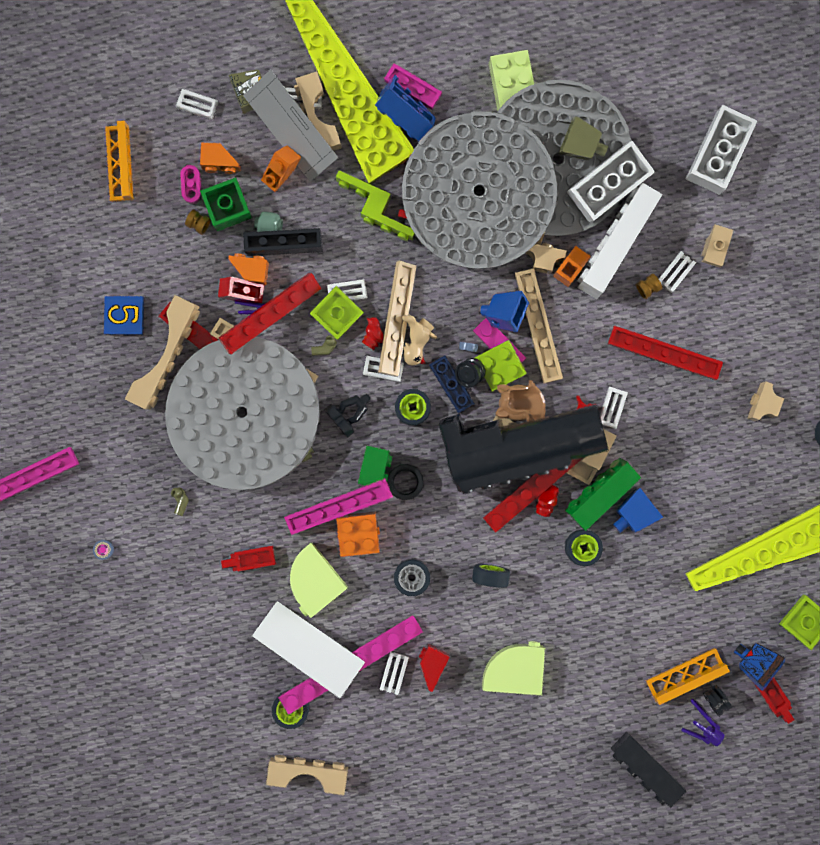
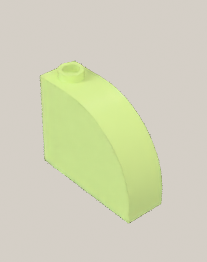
(314, 581)
(516, 669)

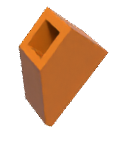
(217, 158)
(280, 167)
(571, 266)
(251, 269)

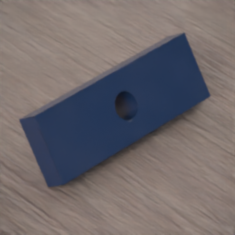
(457, 395)

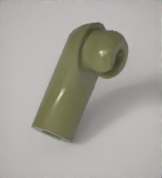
(326, 348)
(182, 500)

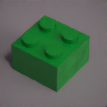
(226, 204)
(374, 465)

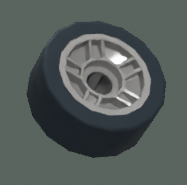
(408, 587)

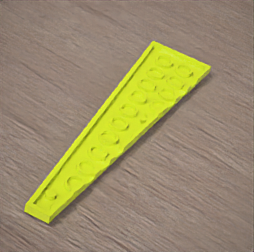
(373, 136)
(778, 545)

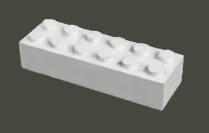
(620, 239)

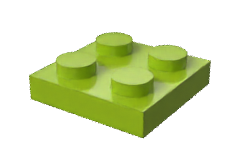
(336, 312)
(501, 365)
(803, 622)

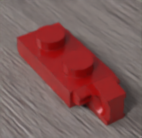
(251, 559)
(777, 700)

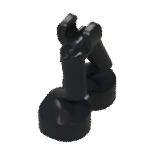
(337, 414)

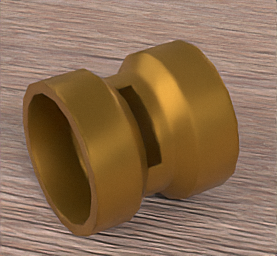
(197, 221)
(649, 286)

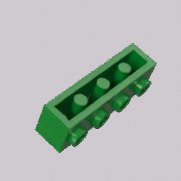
(602, 493)

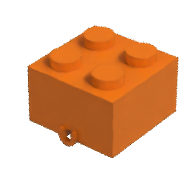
(358, 534)

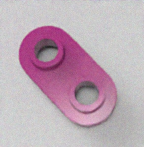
(190, 185)

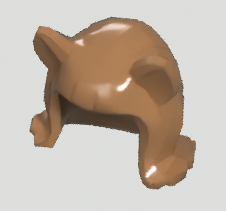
(521, 402)

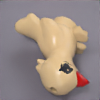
(420, 335)

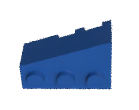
(404, 110)

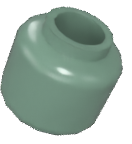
(268, 222)

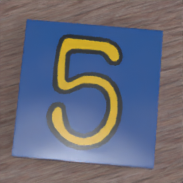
(124, 315)

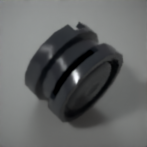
(470, 372)
(717, 700)

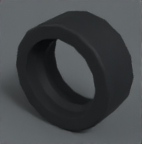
(405, 467)

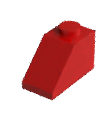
(240, 290)
(432, 664)

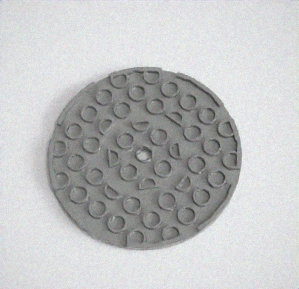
(547, 112)
(488, 153)
(249, 449)

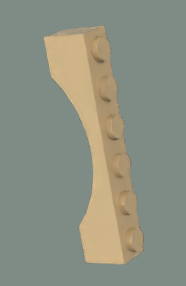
(180, 317)

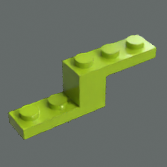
(375, 206)

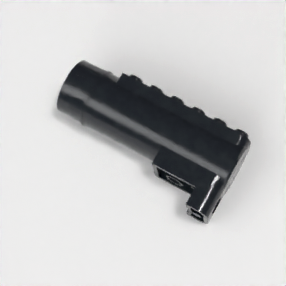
(498, 454)

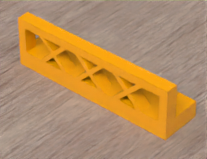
(124, 162)
(689, 683)

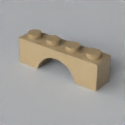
(311, 90)
(331, 776)

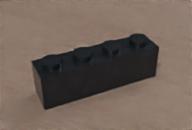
(283, 242)
(651, 773)

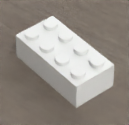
(721, 150)
(610, 181)

